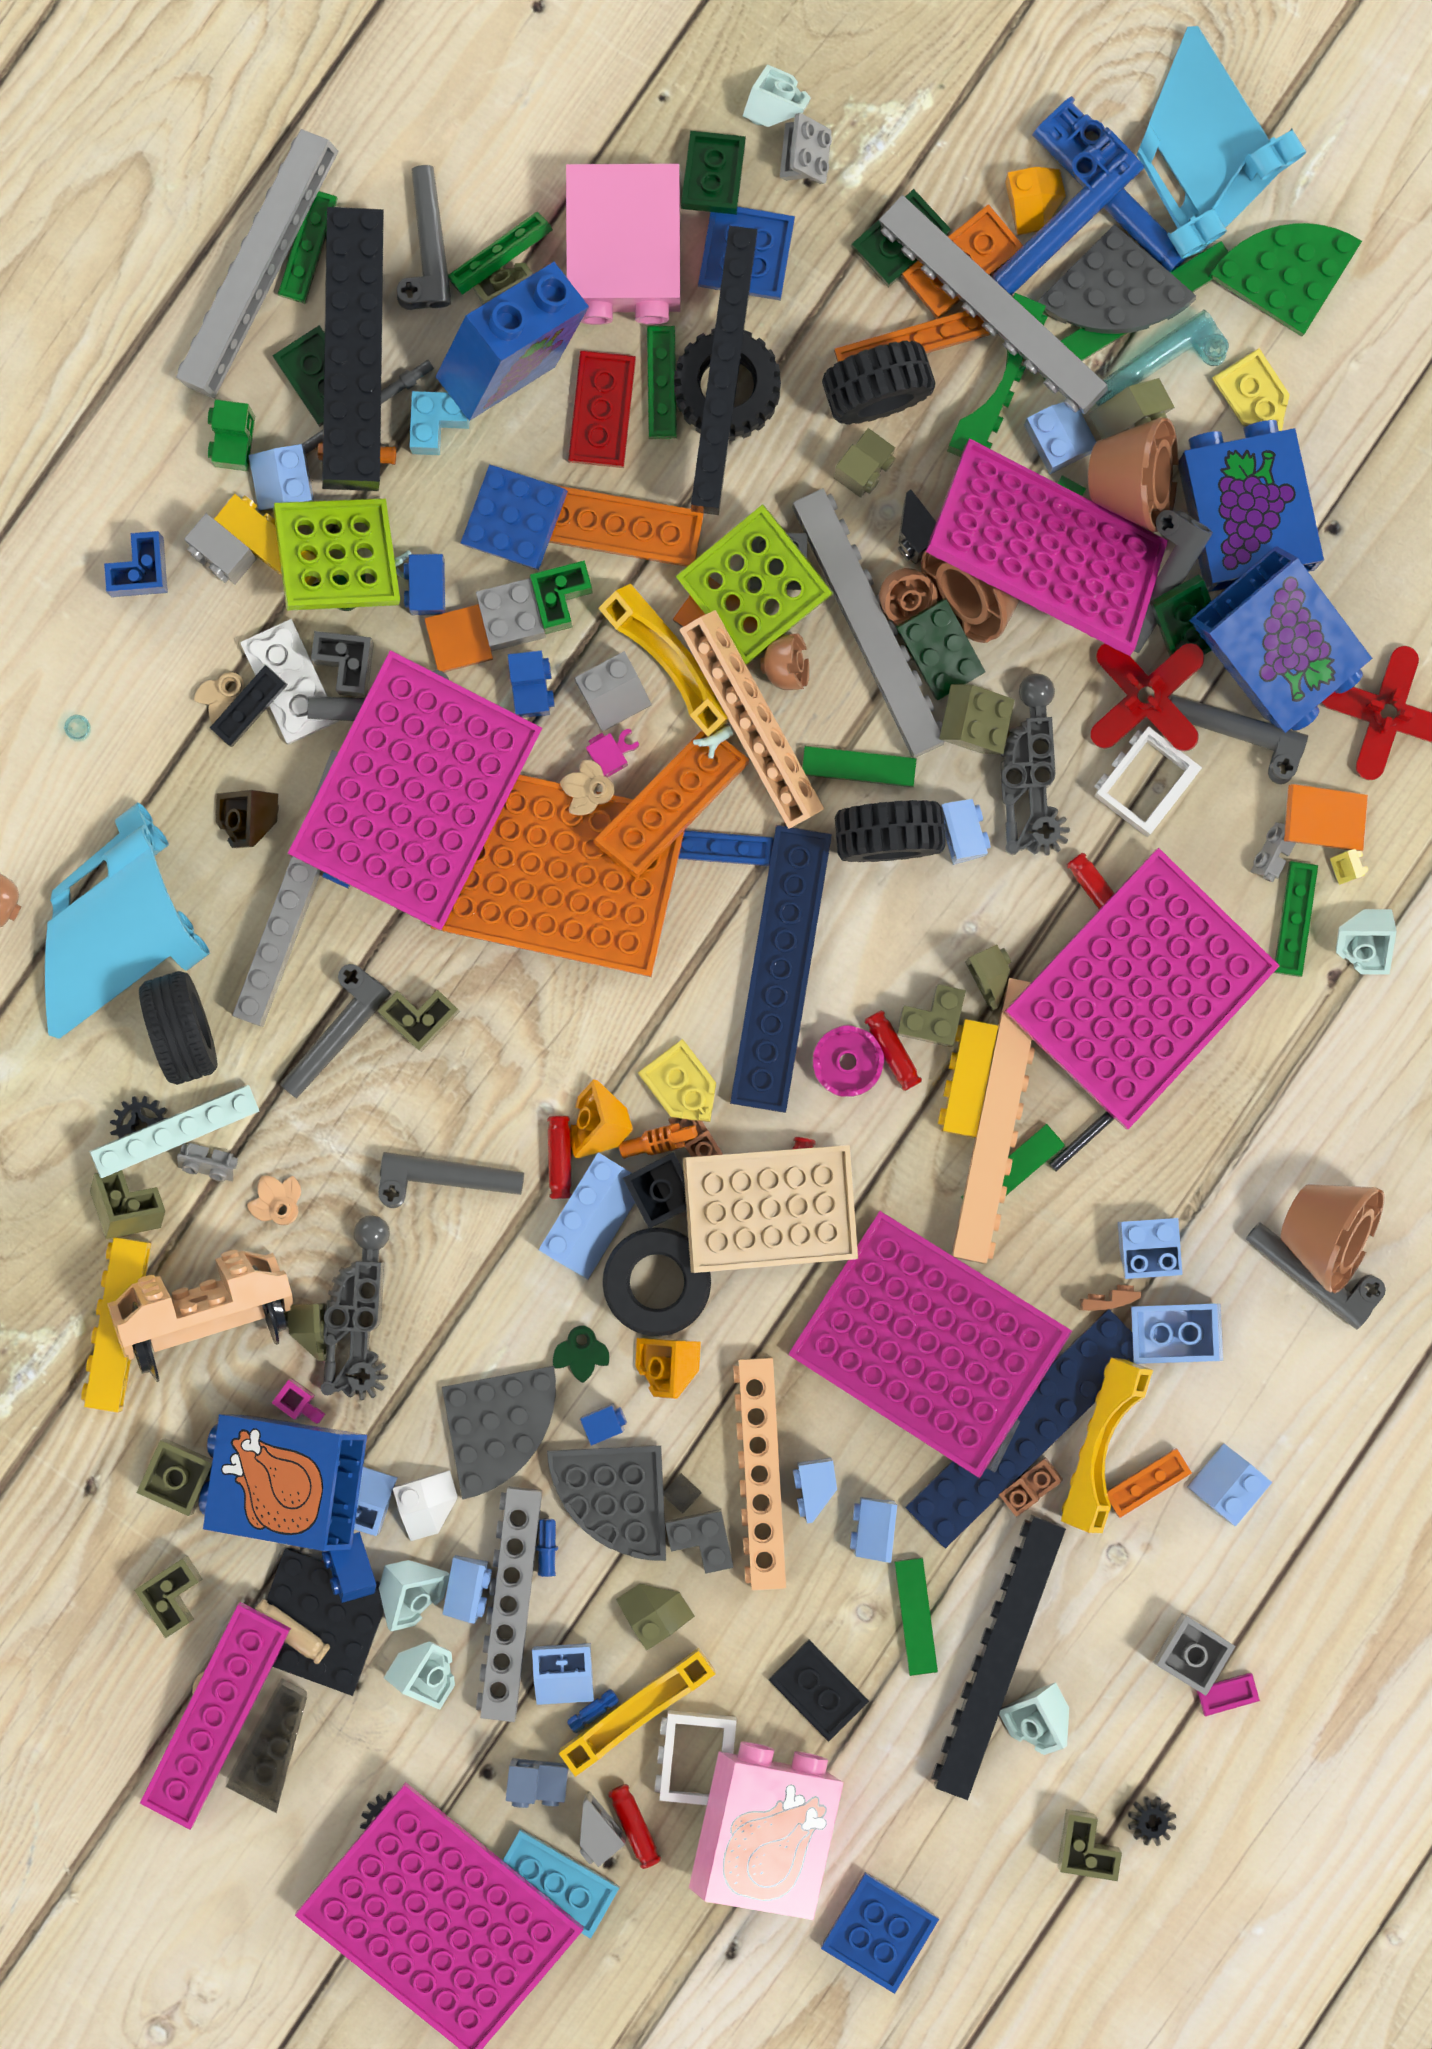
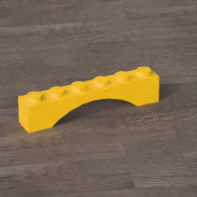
(638, 621)
(1088, 1499)
(636, 1711)

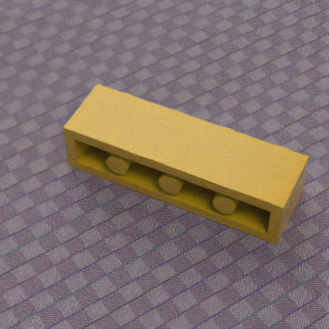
(256, 532)
(969, 1078)

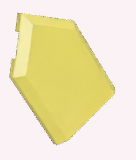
(1253, 390)
(681, 1083)

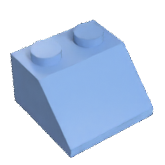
(1060, 436)
(281, 476)
(964, 831)
(1229, 1484)
(874, 1529)

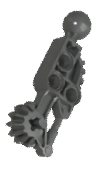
(1036, 693)
(346, 1295)

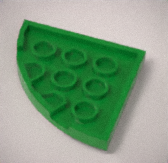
(1288, 270)

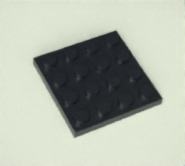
(306, 1595)

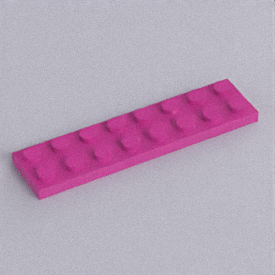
(215, 1715)

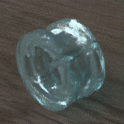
(78, 737)

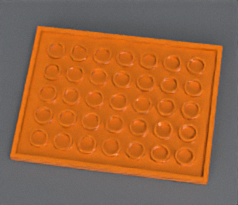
(558, 893)

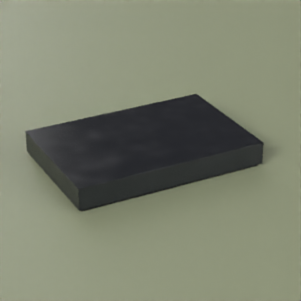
(818, 1690)

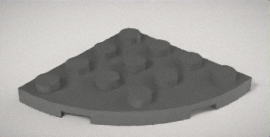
(1116, 289)
(498, 1425)
(615, 1496)

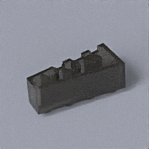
(267, 1753)

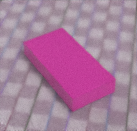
(1229, 1694)

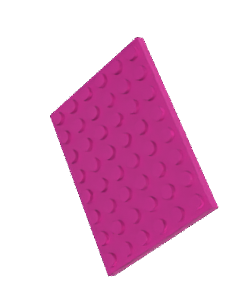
(1048, 547)
(415, 790)
(1142, 988)
(930, 1343)
(439, 1920)

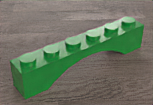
(986, 419)

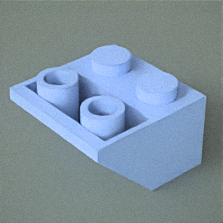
(1150, 1248)
(817, 1486)
(373, 1500)
(465, 1589)
(563, 1673)

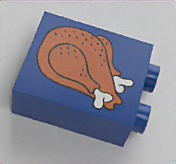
(283, 1482)

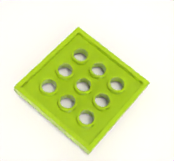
(344, 514)
(778, 546)

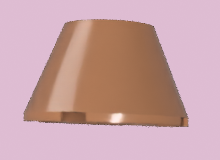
(1135, 472)
(977, 605)
(1330, 1228)

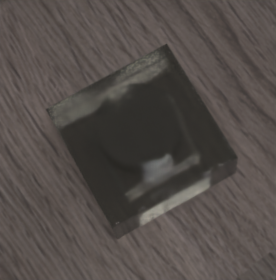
(682, 1493)

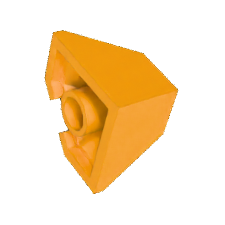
(1034, 197)
(600, 1123)
(667, 1364)

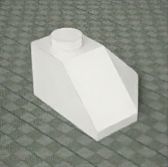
(425, 1503)

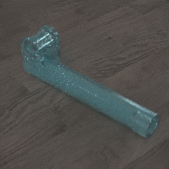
(1196, 332)

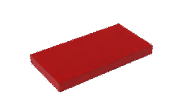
(602, 409)

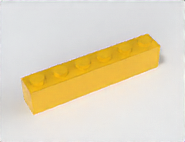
(108, 1365)

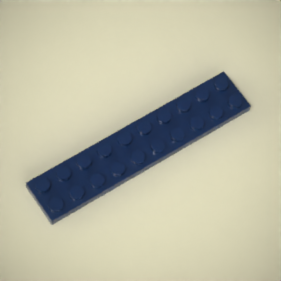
(781, 969)
(1057, 1403)

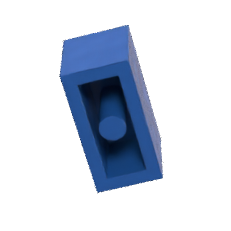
(426, 584)
(603, 1423)
(350, 1571)

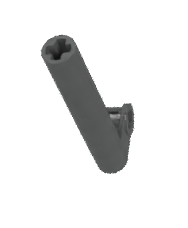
(432, 288)
(1190, 540)
(339, 707)
(1287, 746)
(368, 997)
(400, 1168)
(1351, 1306)

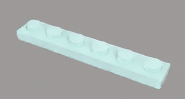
(174, 1131)

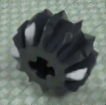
(1143, 1816)

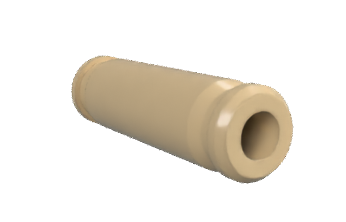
(298, 1637)

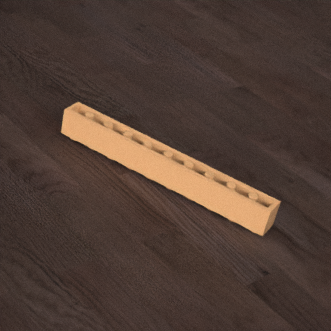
(994, 1136)

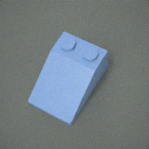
(1177, 1333)

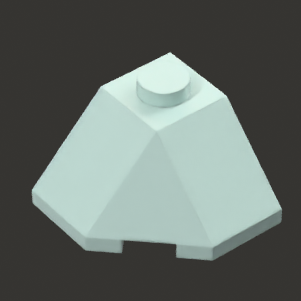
(775, 98)
(1368, 941)
(408, 1590)
(423, 1674)
(1039, 1719)

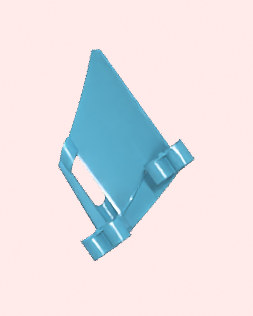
(1209, 146)
(114, 928)

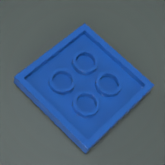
(771, 250)
(514, 517)
(879, 1933)

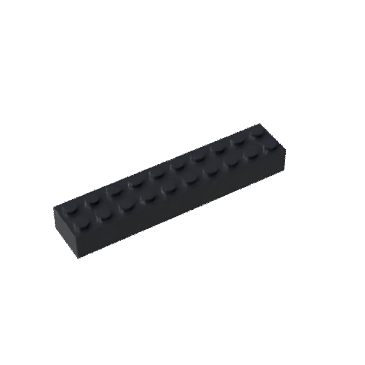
(353, 349)

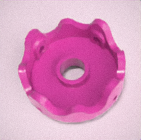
(851, 1041)

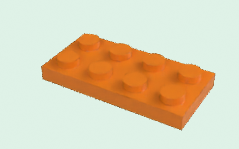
(984, 240)

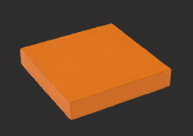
(458, 638)

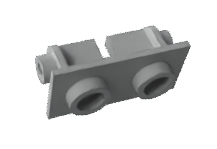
(1267, 860)
(194, 1160)

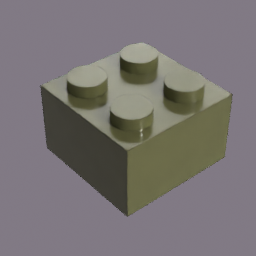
(977, 719)
(176, 1477)

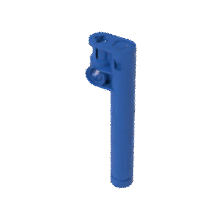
(1065, 138)
(1112, 170)

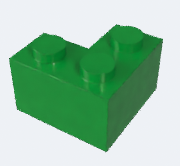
(233, 436)
(554, 588)

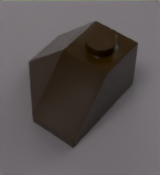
(246, 816)

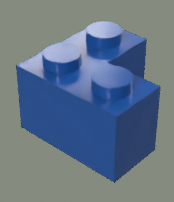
(144, 573)
(529, 684)

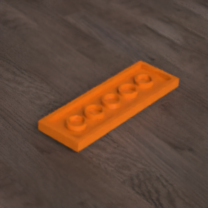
(628, 527)
(669, 804)

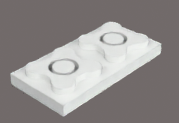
(287, 657)

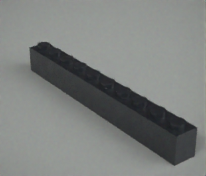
(724, 370)
(998, 1658)

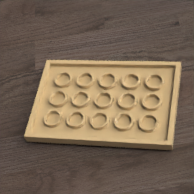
(770, 1208)

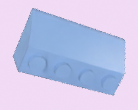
(590, 1217)

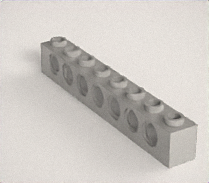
(505, 1707)

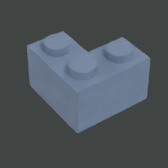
(536, 1781)

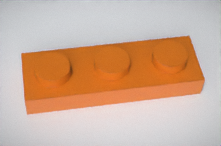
(1148, 1482)

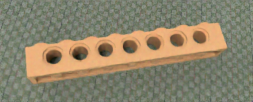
(751, 719)
(773, 1575)

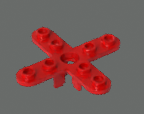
(1368, 706)
(1160, 709)

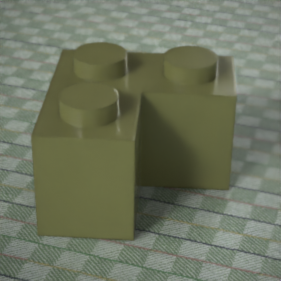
(1132, 408)
(863, 463)
(419, 1025)
(937, 1025)
(125, 1211)
(162, 1596)
(1079, 1852)

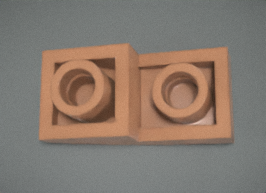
(703, 1143)
(1117, 1298)
(1031, 1486)

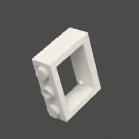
(1105, 783)
(665, 1752)

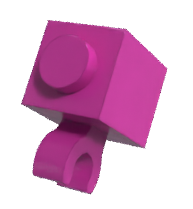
(608, 753)
(296, 1400)

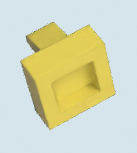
(1348, 866)

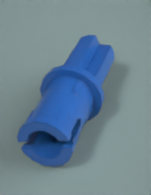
(547, 1547)

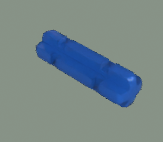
(593, 1711)

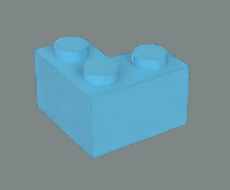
(428, 415)

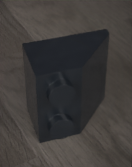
(915, 528)
(658, 1190)

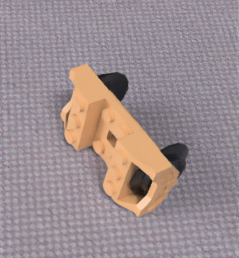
(247, 1292)

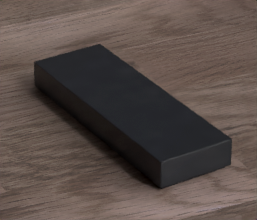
(248, 706)

